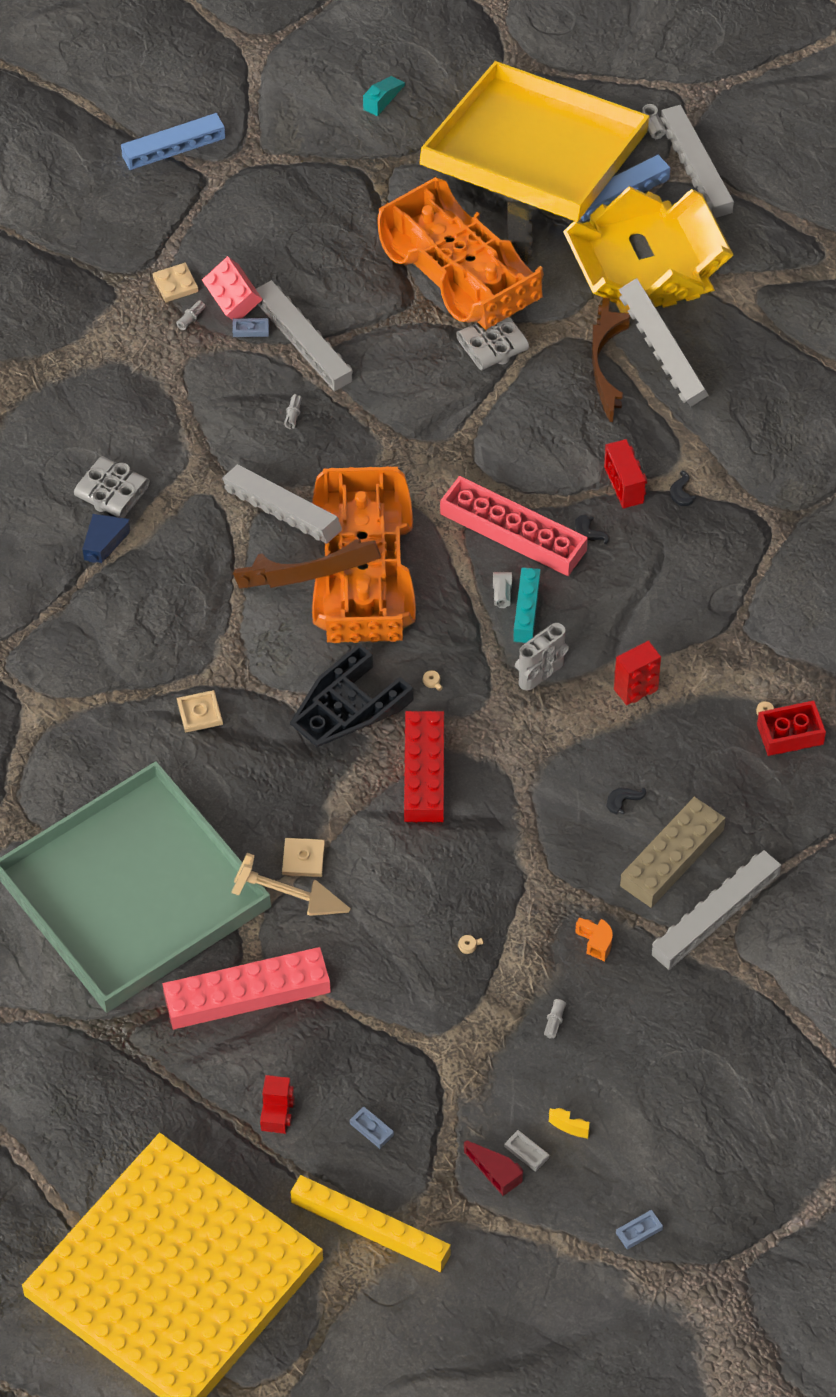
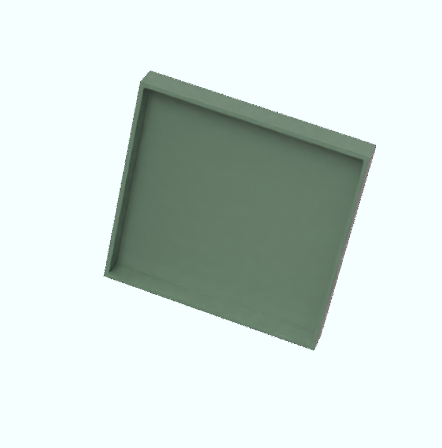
(130, 886)

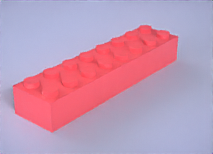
(513, 525)
(246, 988)

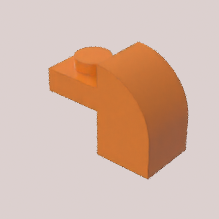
(599, 937)

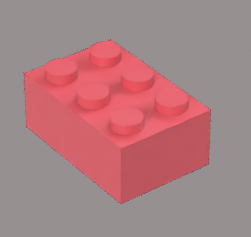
(232, 289)

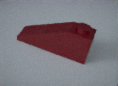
(496, 1167)

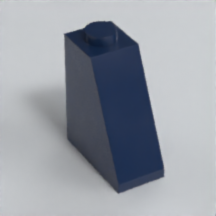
(104, 536)

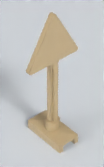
(320, 899)

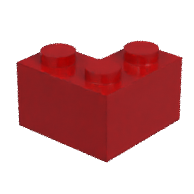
(277, 1102)

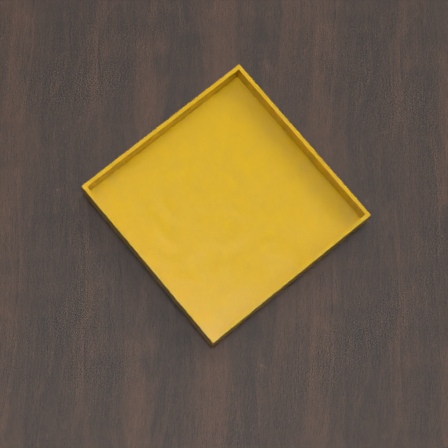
(535, 140)
(173, 1272)

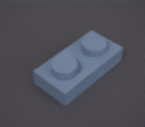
(251, 327)
(371, 1127)
(639, 1229)

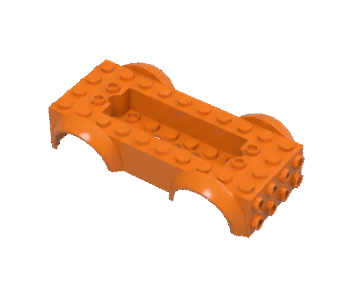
(473, 291)
(380, 599)

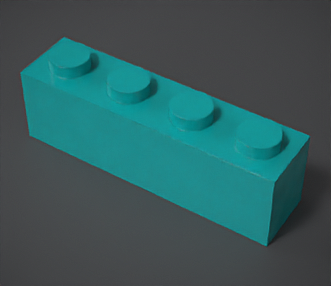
(526, 605)

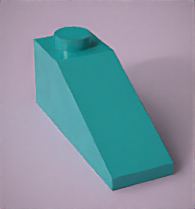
(381, 94)

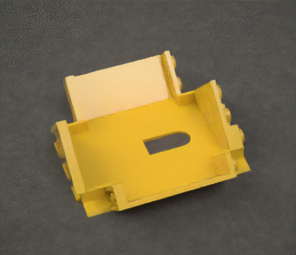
(681, 236)

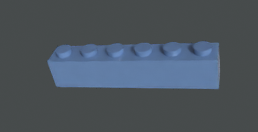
(173, 141)
(640, 177)

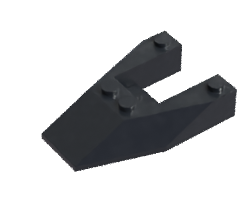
(340, 708)

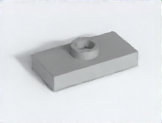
(526, 1150)

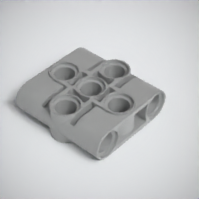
(493, 344)
(111, 487)
(541, 656)

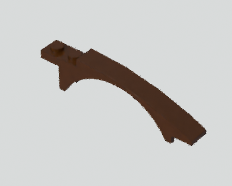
(607, 327)
(276, 574)

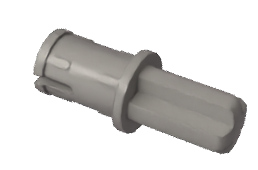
(190, 315)
(293, 411)
(554, 1018)

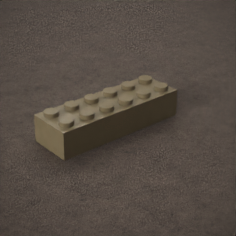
(672, 852)

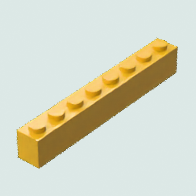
(370, 1223)

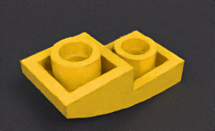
(561, 1119)

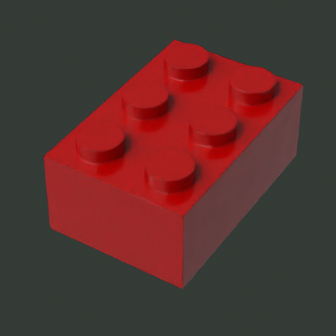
(625, 473)
(637, 673)
(791, 728)

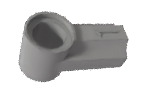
(655, 125)
(502, 584)

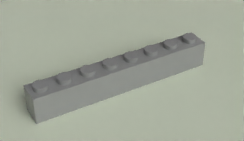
(696, 161)
(304, 336)
(663, 343)
(282, 504)
(715, 909)

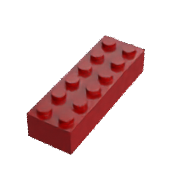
(424, 766)

